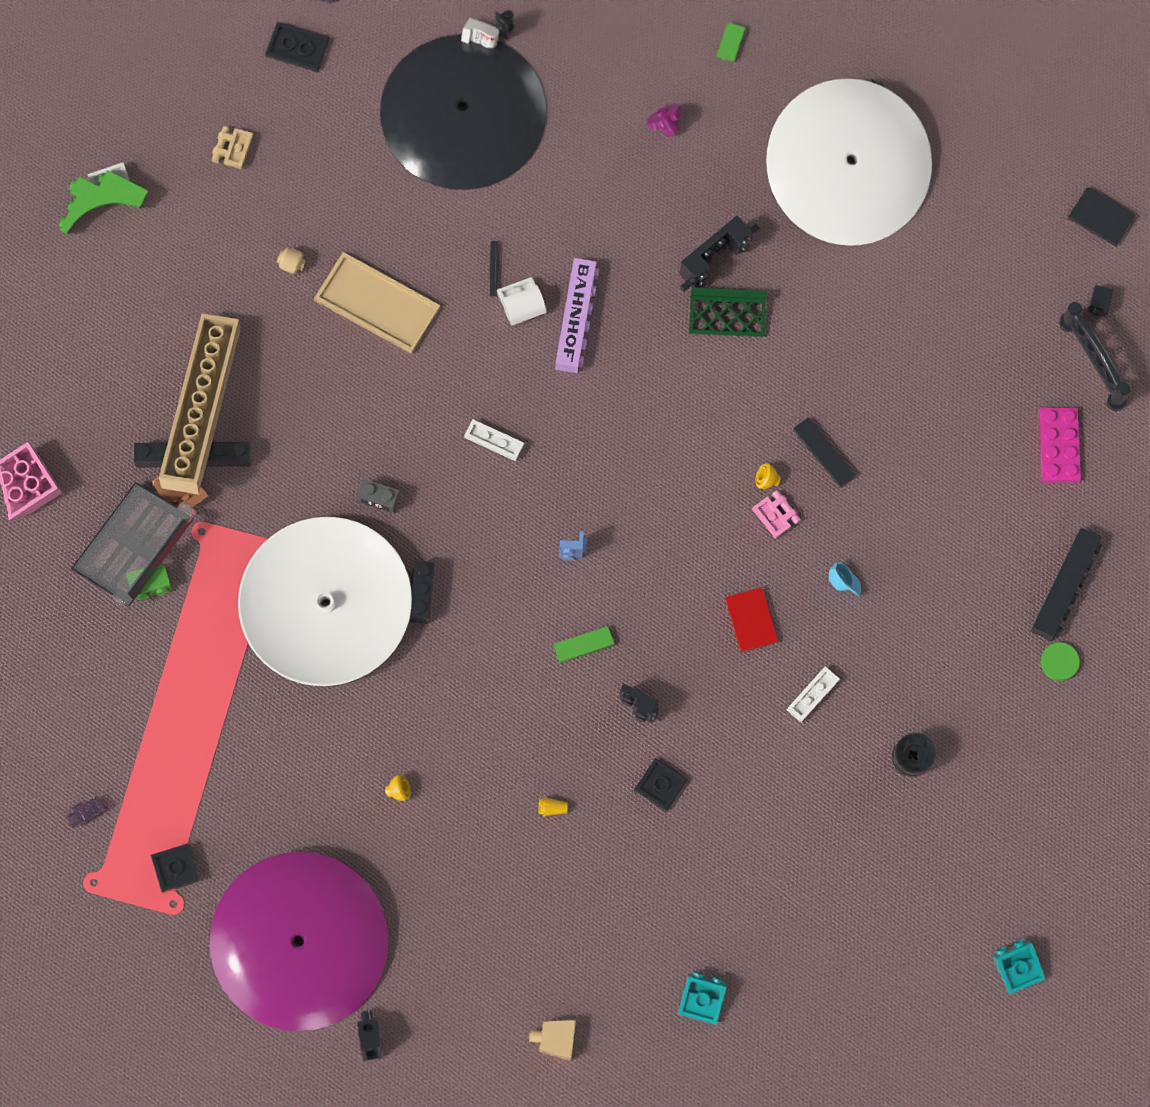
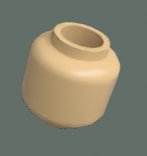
(291, 260)

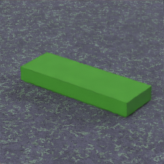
(583, 644)

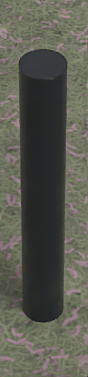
(493, 268)

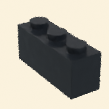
(422, 592)

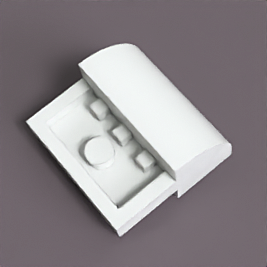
(522, 301)

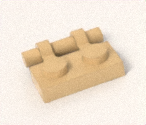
(237, 149)

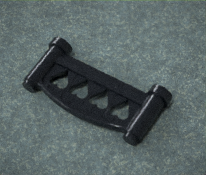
(1074, 322)

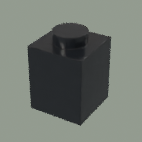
(1100, 301)

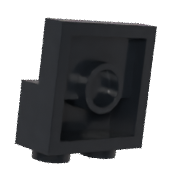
(644, 706)

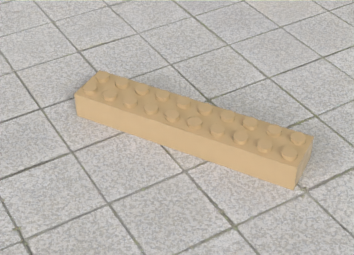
(199, 404)

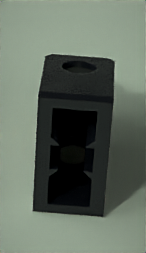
(369, 1037)

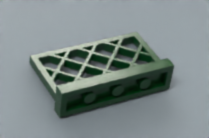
(723, 296)

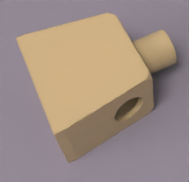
(555, 1038)

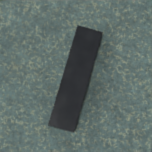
(824, 452)

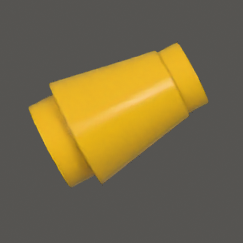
(551, 807)

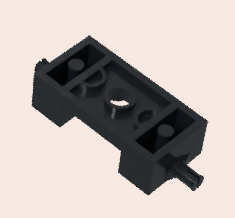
(695, 266)

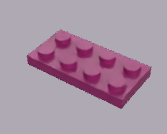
(1059, 445)

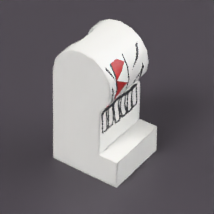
(480, 33)

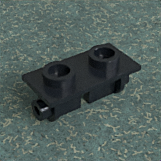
(504, 23)

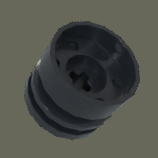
(917, 744)

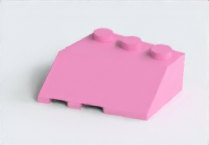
(26, 482)

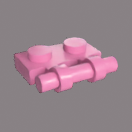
(771, 516)

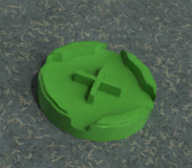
(1060, 661)

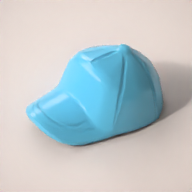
(844, 579)

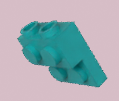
(1018, 966)
(702, 997)

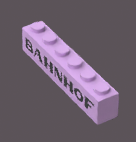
(575, 315)

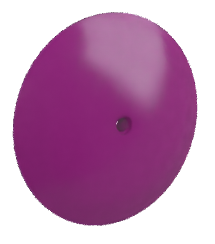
(340, 951)

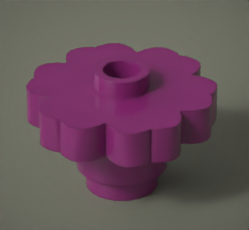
(665, 119)

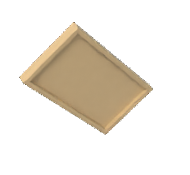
(377, 302)

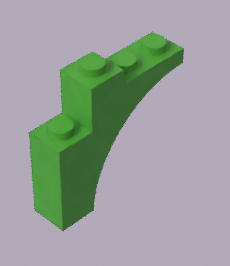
(89, 196)

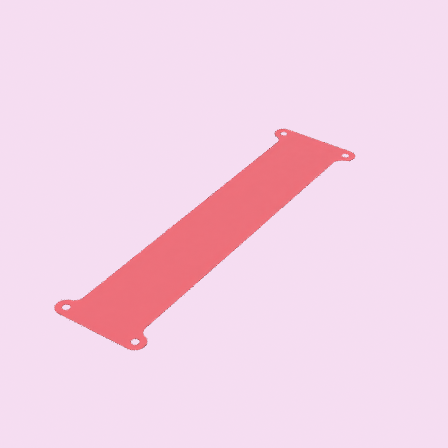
(181, 724)

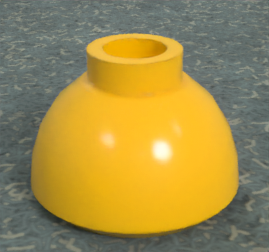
(767, 477)
(399, 788)

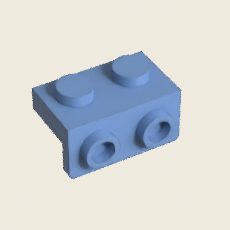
(573, 549)

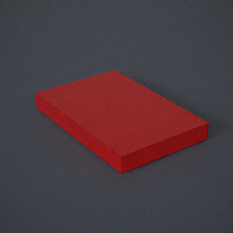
(751, 619)

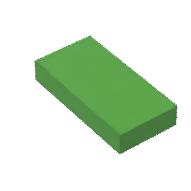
(730, 42)

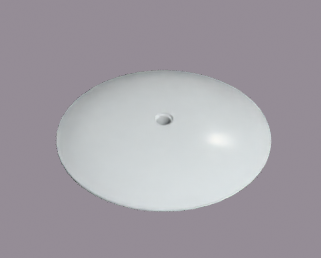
(812, 170)
(316, 563)

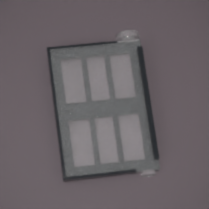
(133, 543)

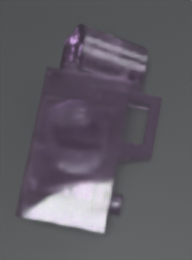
(86, 812)

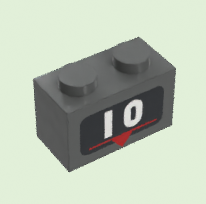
(378, 496)

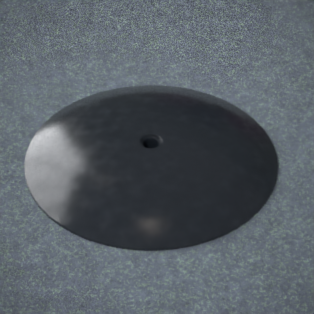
(454, 145)

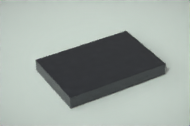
(297, 47)
(1101, 216)

